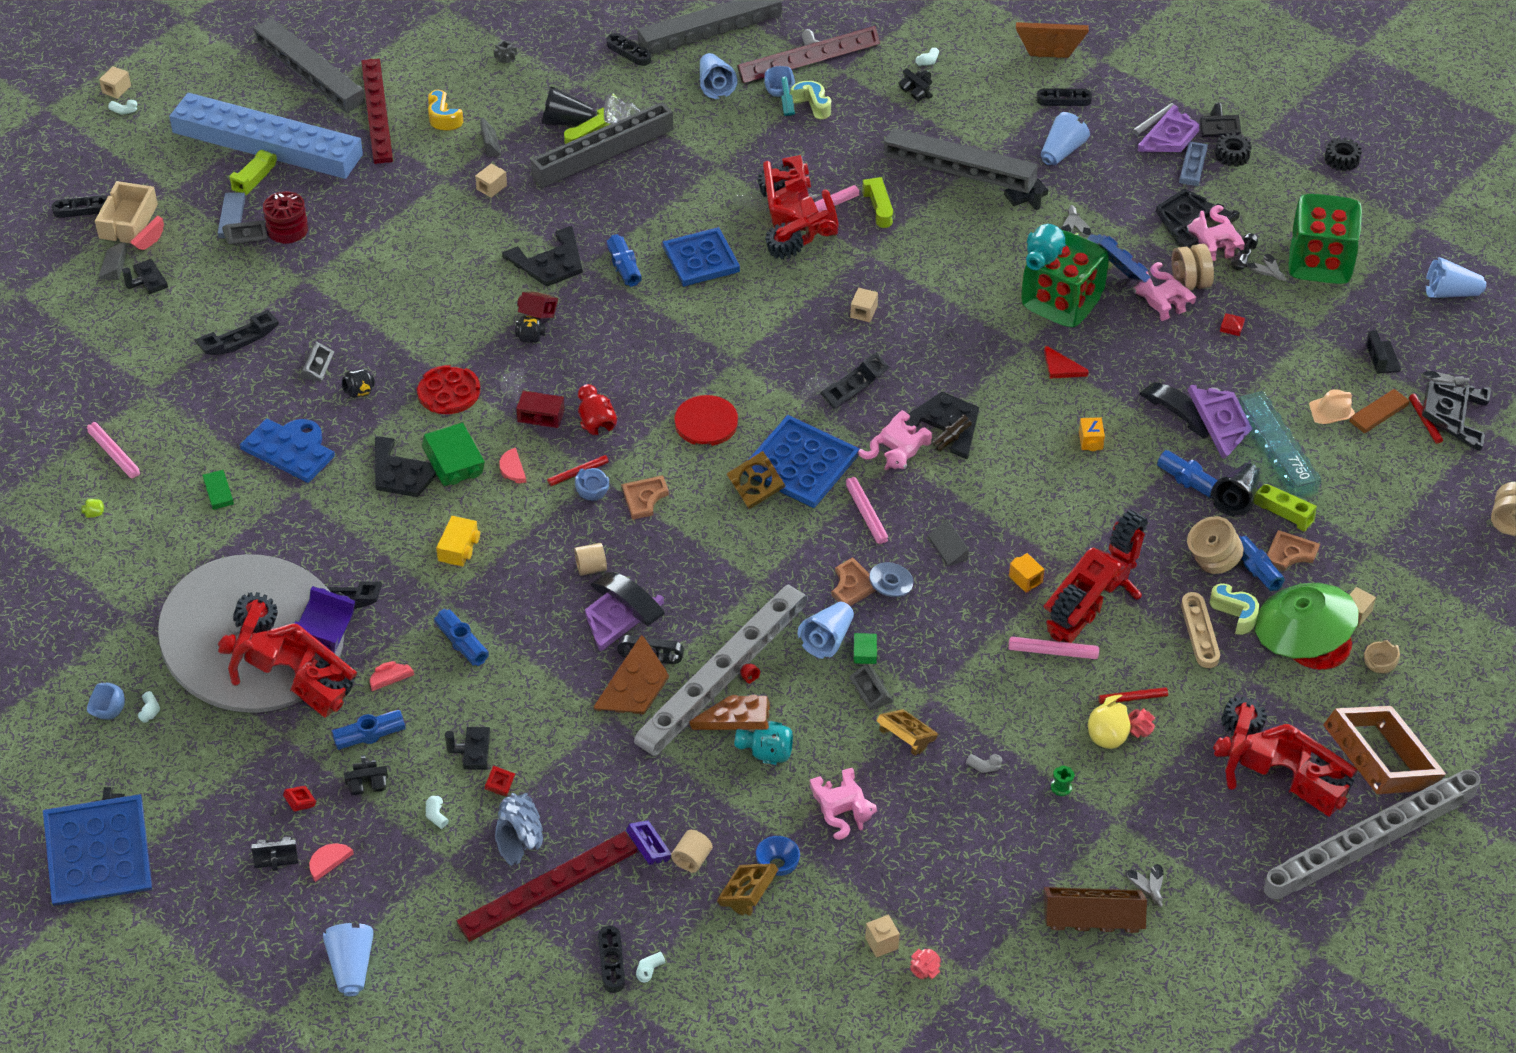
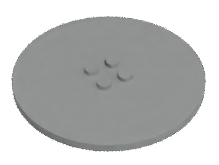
(202, 613)

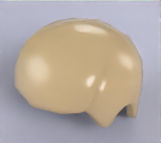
(1382, 657)

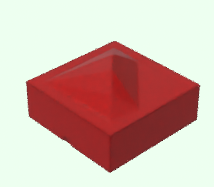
(1232, 324)
(499, 781)
(299, 798)

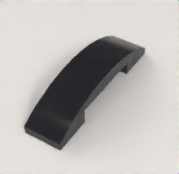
(259, 327)
(855, 381)
(1177, 403)
(364, 594)
(631, 595)

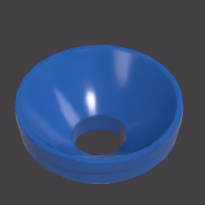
(779, 848)

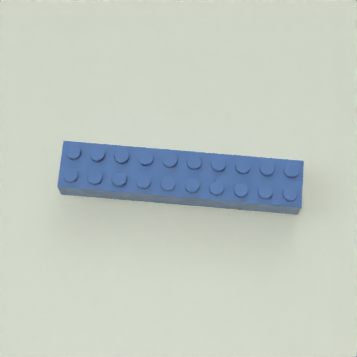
(255, 131)

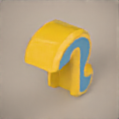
(439, 115)

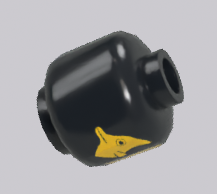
(529, 329)
(357, 383)

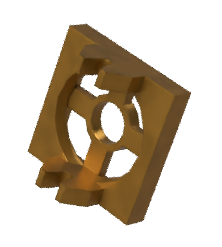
(775, 486)
(906, 725)
(760, 875)

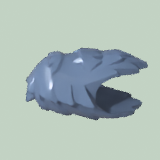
(517, 825)

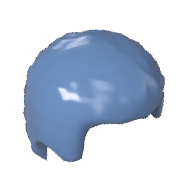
(773, 79)
(591, 484)
(106, 701)

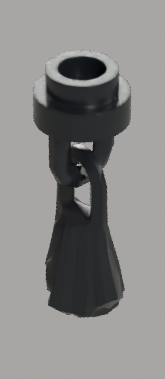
(1240, 261)

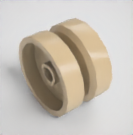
(1193, 266)
(1504, 509)
(1215, 545)

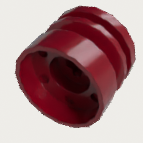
(285, 217)

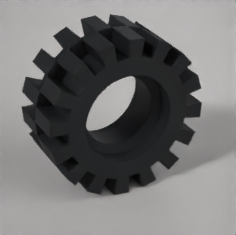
(1343, 146)
(1228, 156)

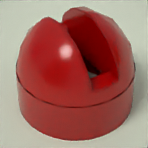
(748, 670)

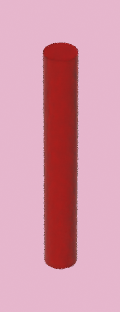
(1428, 424)
(574, 471)
(1137, 695)

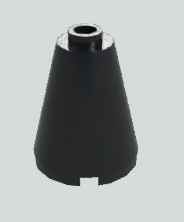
(565, 109)
(1236, 490)

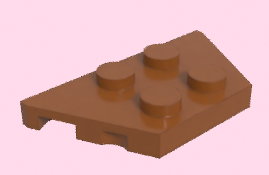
(1051, 39)
(635, 682)
(735, 713)

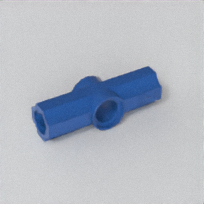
(624, 260)
(1187, 473)
(1260, 565)
(461, 637)
(368, 729)

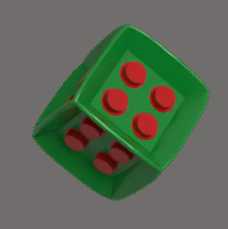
(1325, 238)
(1068, 285)

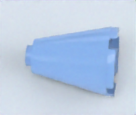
(716, 76)
(1064, 138)
(1452, 280)
(825, 630)
(349, 955)

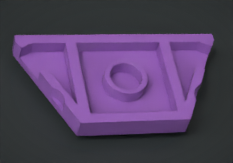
(1170, 133)
(1222, 417)
(611, 619)

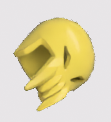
(1109, 724)

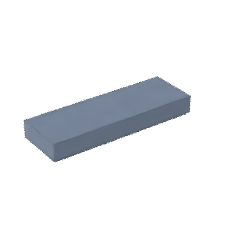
(1193, 163)
(231, 211)

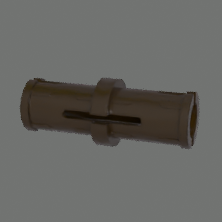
(951, 433)

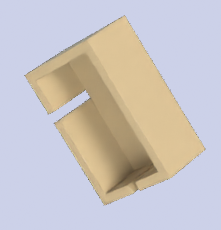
(126, 211)

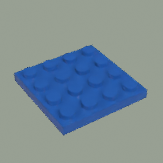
(805, 460)
(97, 850)

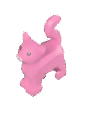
(1218, 236)
(1165, 294)
(900, 439)
(840, 800)

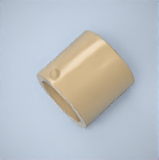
(590, 559)
(691, 851)

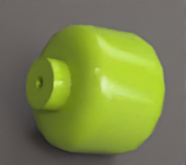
(92, 508)

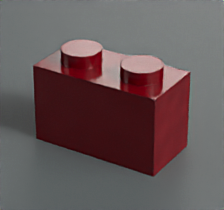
(537, 304)
(540, 409)

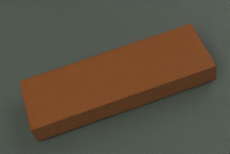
(1379, 411)

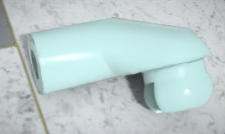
(928, 59)
(123, 109)
(150, 708)
(432, 811)
(647, 965)

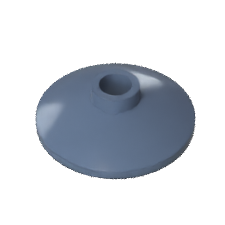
(891, 579)

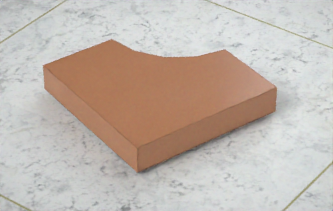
(643, 495)
(1291, 549)
(852, 584)

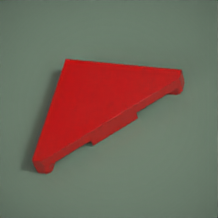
(1061, 366)

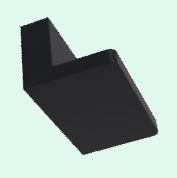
(1382, 354)

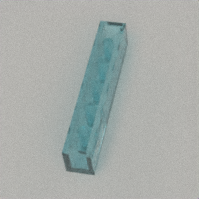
(1280, 446)

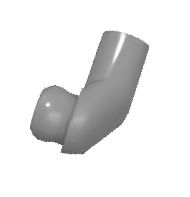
(808, 37)
(985, 766)

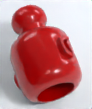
(595, 410)

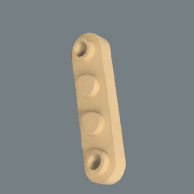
(1200, 630)

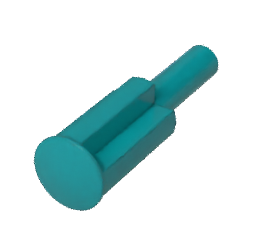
(787, 100)

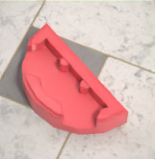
(149, 234)
(511, 466)
(389, 673)
(328, 858)

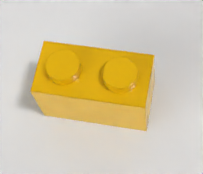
(458, 541)

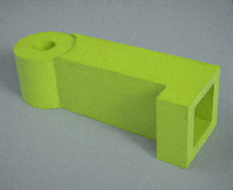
(586, 128)
(253, 172)
(876, 190)
(1286, 506)

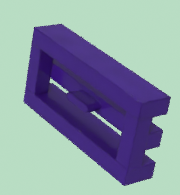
(644, 842)

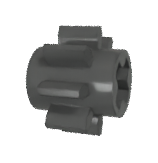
(505, 51)

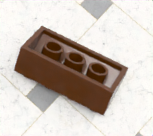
(1095, 909)

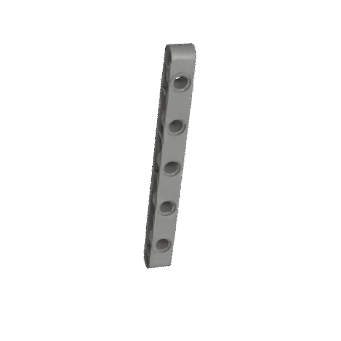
(720, 670)
(1371, 834)

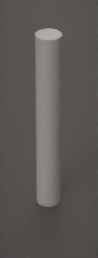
(1152, 120)

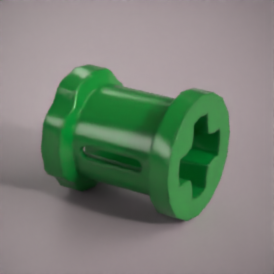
(1063, 777)

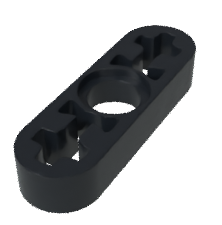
(619, 43)
(1049, 99)
(74, 203)
(667, 646)
(605, 951)

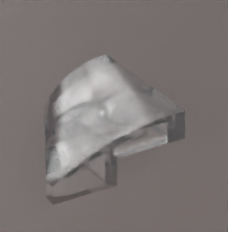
(617, 110)

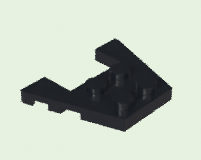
(1182, 209)
(551, 265)
(1447, 407)
(944, 411)
(400, 474)

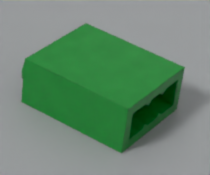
(453, 454)

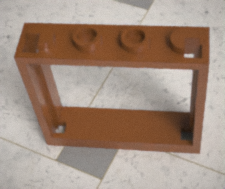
(1423, 767)

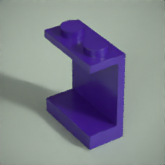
(327, 616)

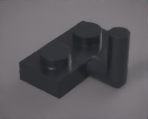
(1219, 124)
(1033, 197)
(147, 274)
(475, 747)

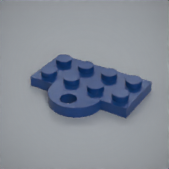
(290, 447)

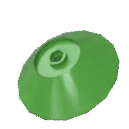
(1306, 620)

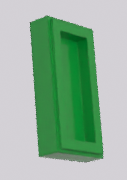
(218, 489)
(865, 648)

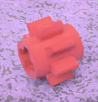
(1141, 723)
(925, 963)

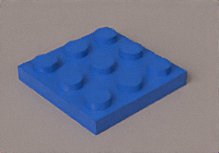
(701, 256)
(1121, 258)

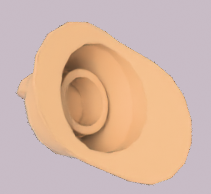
(1332, 407)

